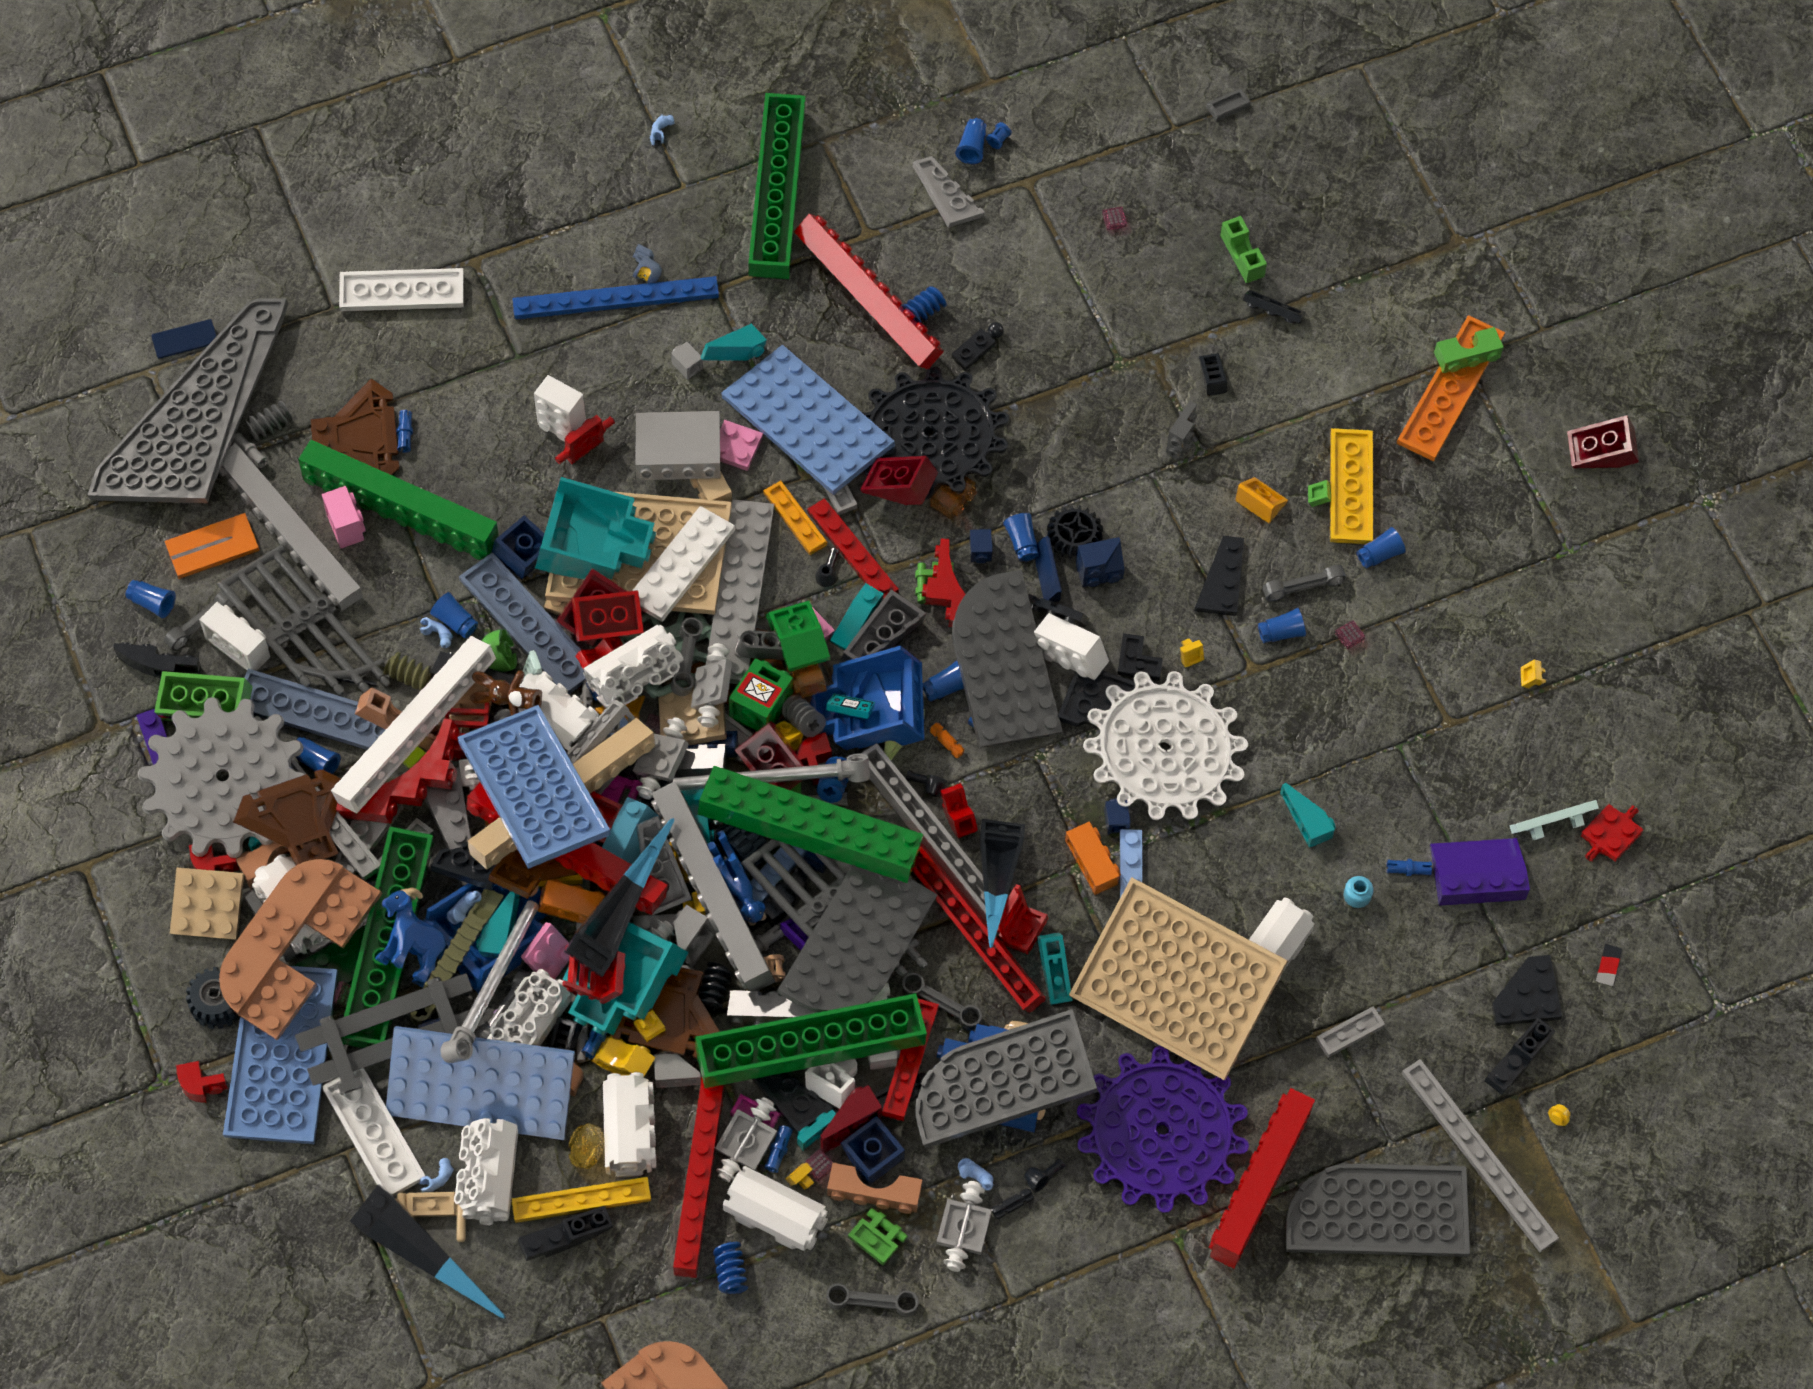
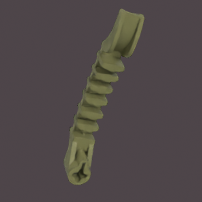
(460, 945)

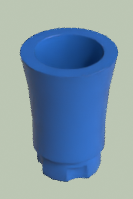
(972, 142)
(1022, 536)
(1381, 548)
(153, 598)
(454, 615)
(1282, 627)
(943, 683)
(318, 757)

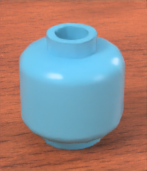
(1358, 892)

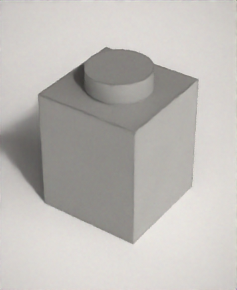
(686, 360)

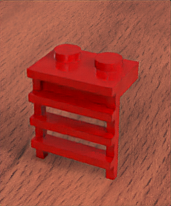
(458, 752)
(1020, 923)
(601, 988)

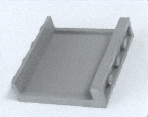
(678, 445)

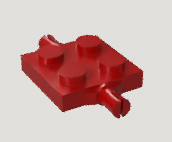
(584, 439)
(1611, 833)

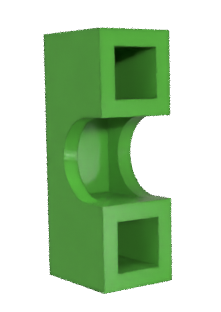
(1248, 260)
(1453, 356)

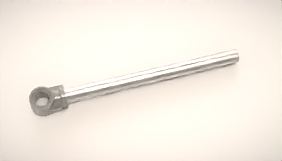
(854, 768)
(460, 1045)

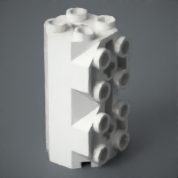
(633, 665)
(564, 713)
(264, 883)
(1284, 930)
(532, 1011)
(629, 1124)
(487, 1180)
(775, 1209)

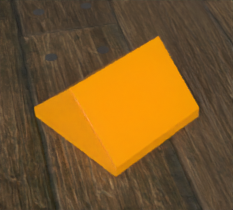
(1260, 499)

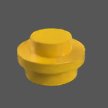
(1559, 1115)

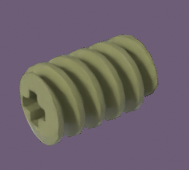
(408, 672)

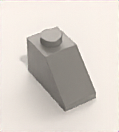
(674, 1071)

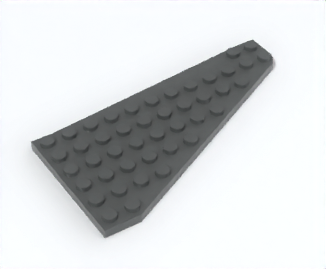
(189, 430)

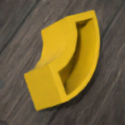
(622, 1057)

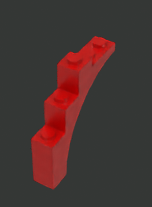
(943, 586)
(411, 787)

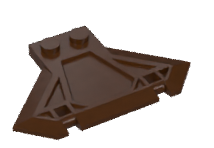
(362, 429)
(294, 815)
(515, 876)
(680, 1013)

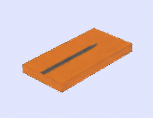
(211, 546)

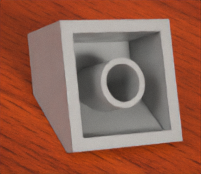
(693, 933)

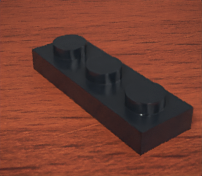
(1273, 307)

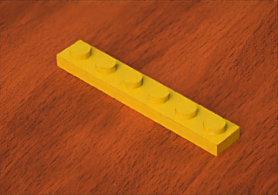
(581, 1199)

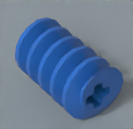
(925, 303)
(830, 788)
(728, 1269)

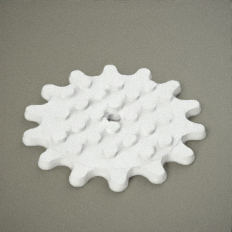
(1171, 715)

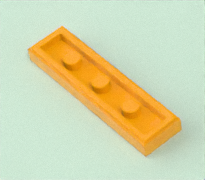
(795, 518)

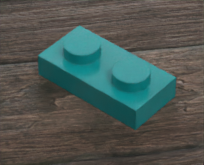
(809, 1135)

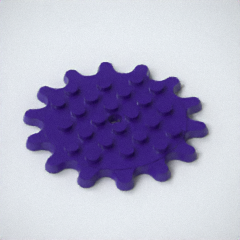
(1157, 1163)

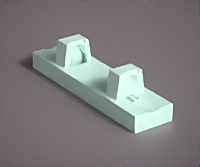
(1574, 813)

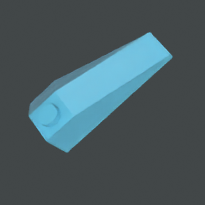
(624, 836)

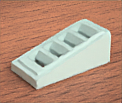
(532, 664)

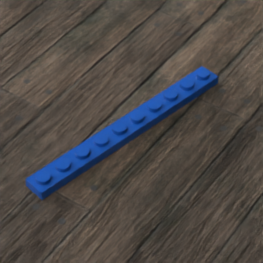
(615, 297)

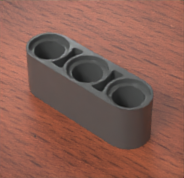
(758, 645)

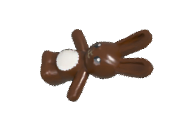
(504, 693)

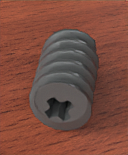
(269, 420)
(803, 716)

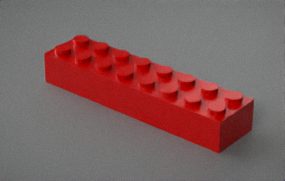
(1260, 1177)

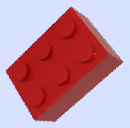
(607, 615)

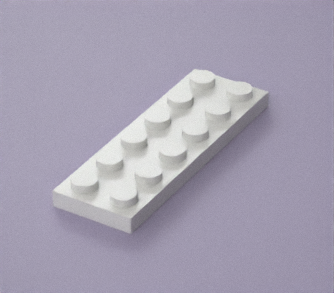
(401, 289)
(682, 562)
(375, 1135)

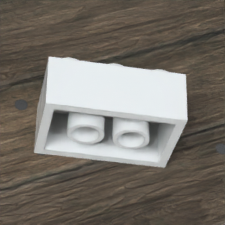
(558, 407)
(235, 637)
(1071, 646)

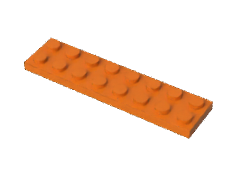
(1444, 400)

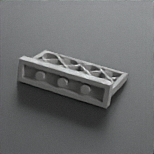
(606, 723)

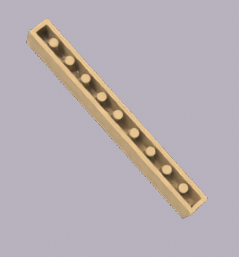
(594, 770)

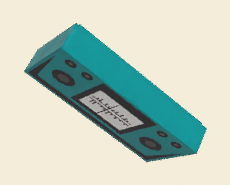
(850, 706)

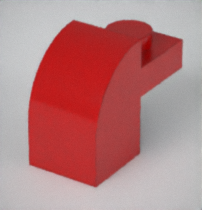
(606, 646)
(815, 751)
(957, 811)
(213, 863)
(197, 1086)

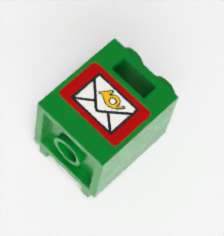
(760, 695)

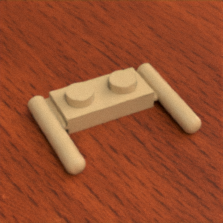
(435, 1205)

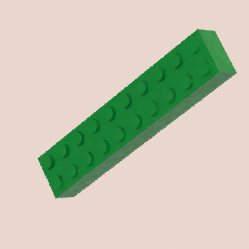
(777, 186)
(399, 500)
(810, 824)
(373, 983)
(810, 1040)

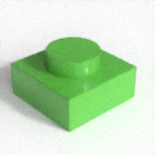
(1319, 493)

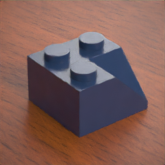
(519, 546)
(1100, 562)
(873, 1150)

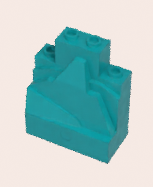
(593, 531)
(647, 967)

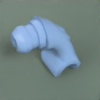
(660, 123)
(444, 634)
(459, 910)
(970, 1169)
(445, 1173)

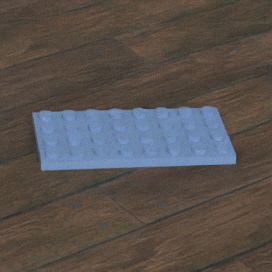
(808, 419)
(533, 786)
(270, 1079)
(497, 1082)

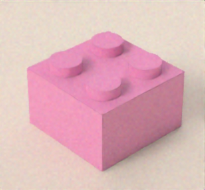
(344, 516)

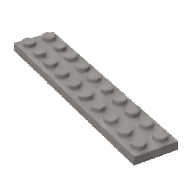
(741, 580)

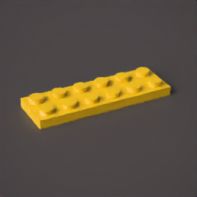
(1351, 486)

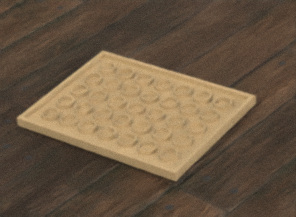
(670, 517)
(1178, 978)

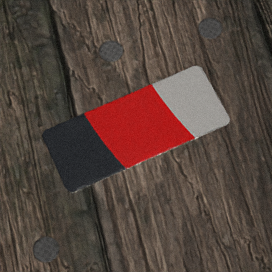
(1609, 964)

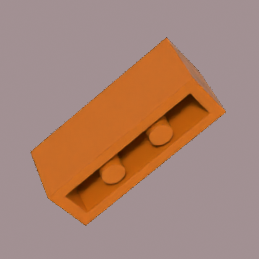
(1092, 857)
(568, 901)

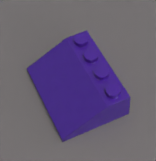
(1479, 871)

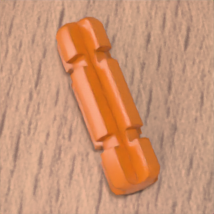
(947, 740)

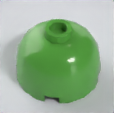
(501, 646)

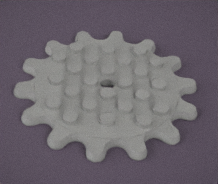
(189, 770)

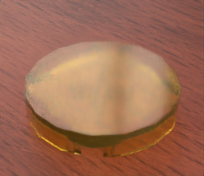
(586, 1146)

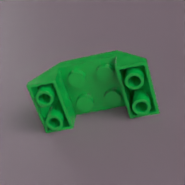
(799, 635)

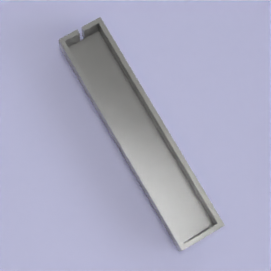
(715, 894)

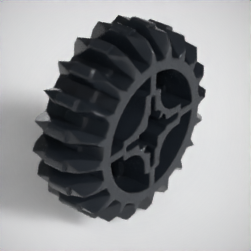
(1059, 526)

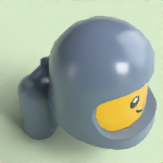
(647, 268)

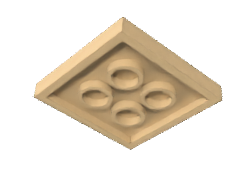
(680, 707)
(207, 903)

